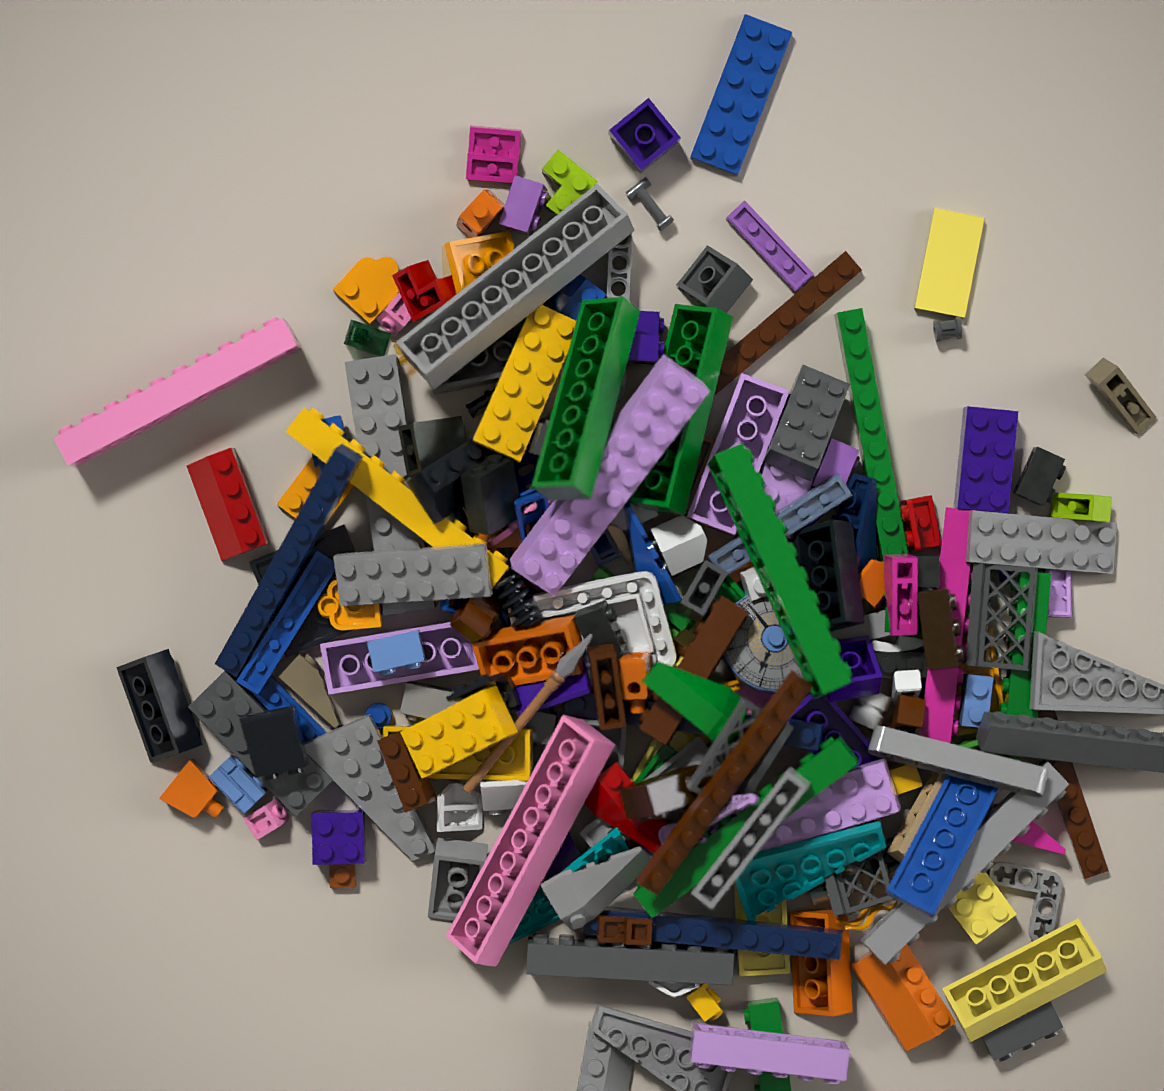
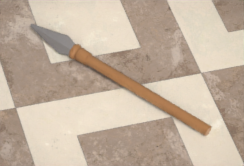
(565, 667)

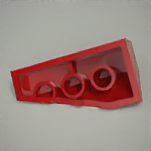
(607, 804)

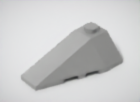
(586, 893)

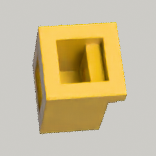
(705, 1002)

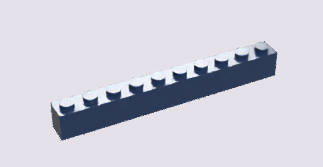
(289, 559)
(804, 734)
(735, 933)

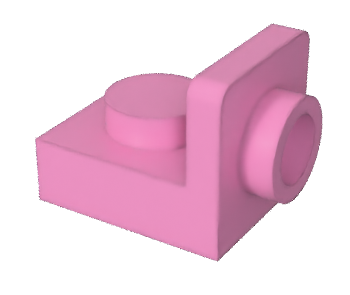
(394, 316)
(266, 818)

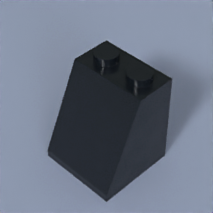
(275, 742)

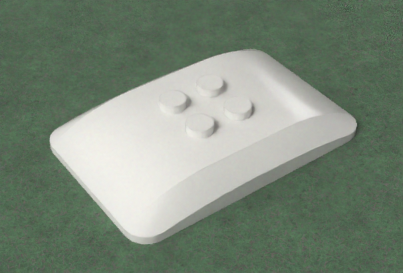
(636, 605)

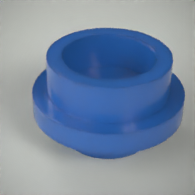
(380, 713)

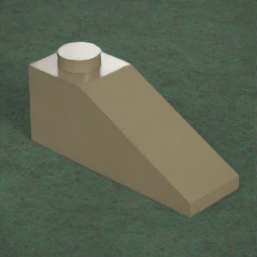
(1120, 395)
(309, 684)

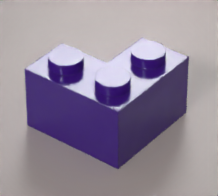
(646, 344)

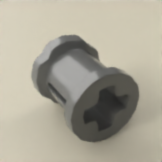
(947, 329)

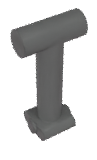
(640, 191)

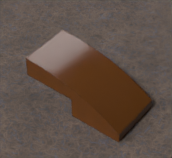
(624, 930)

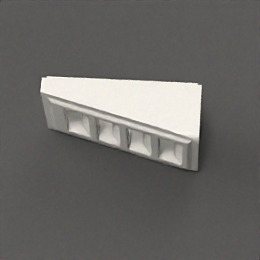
(906, 683)

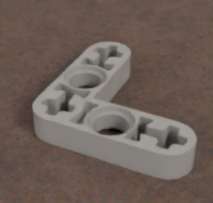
(1037, 886)

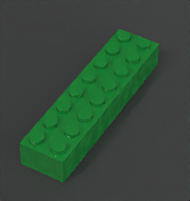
(697, 344)
(586, 399)

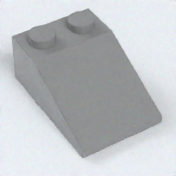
(453, 875)

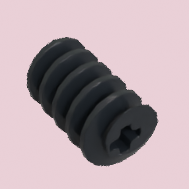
(517, 601)

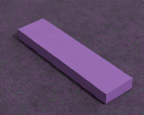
(769, 246)

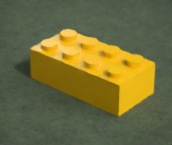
(459, 732)

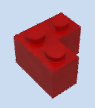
(422, 290)

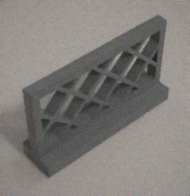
(980, 619)
(720, 746)
(837, 888)

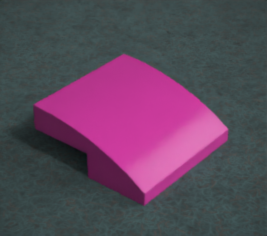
(493, 154)

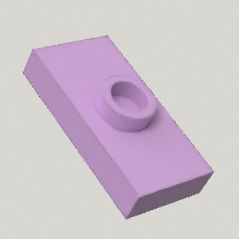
(1060, 594)

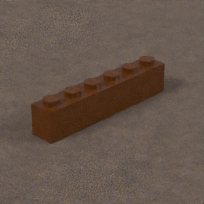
(698, 659)

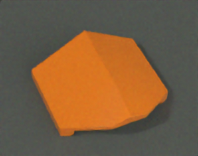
(873, 584)

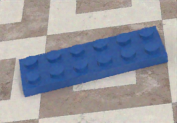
(741, 94)
(941, 843)

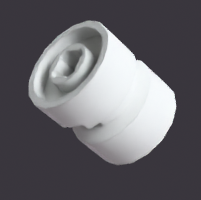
(869, 710)

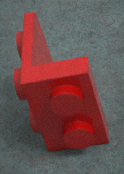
(920, 523)

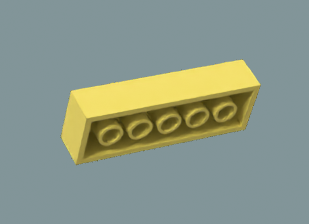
(1024, 979)

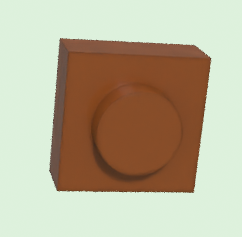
(342, 875)

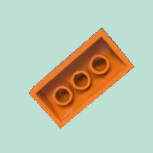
(530, 651)
(820, 983)
(904, 997)

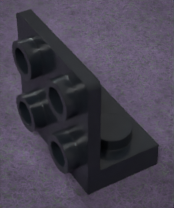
(504, 684)

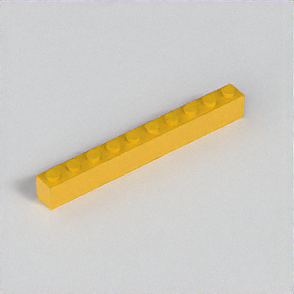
(387, 488)

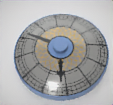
(760, 649)

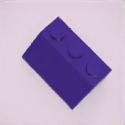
(571, 688)

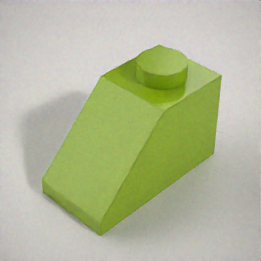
(1081, 507)

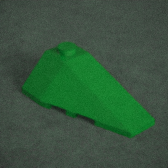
(695, 698)

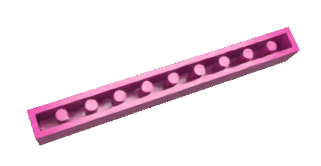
(955, 575)

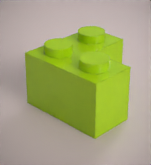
(571, 180)

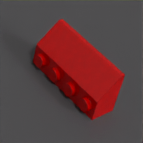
(227, 504)

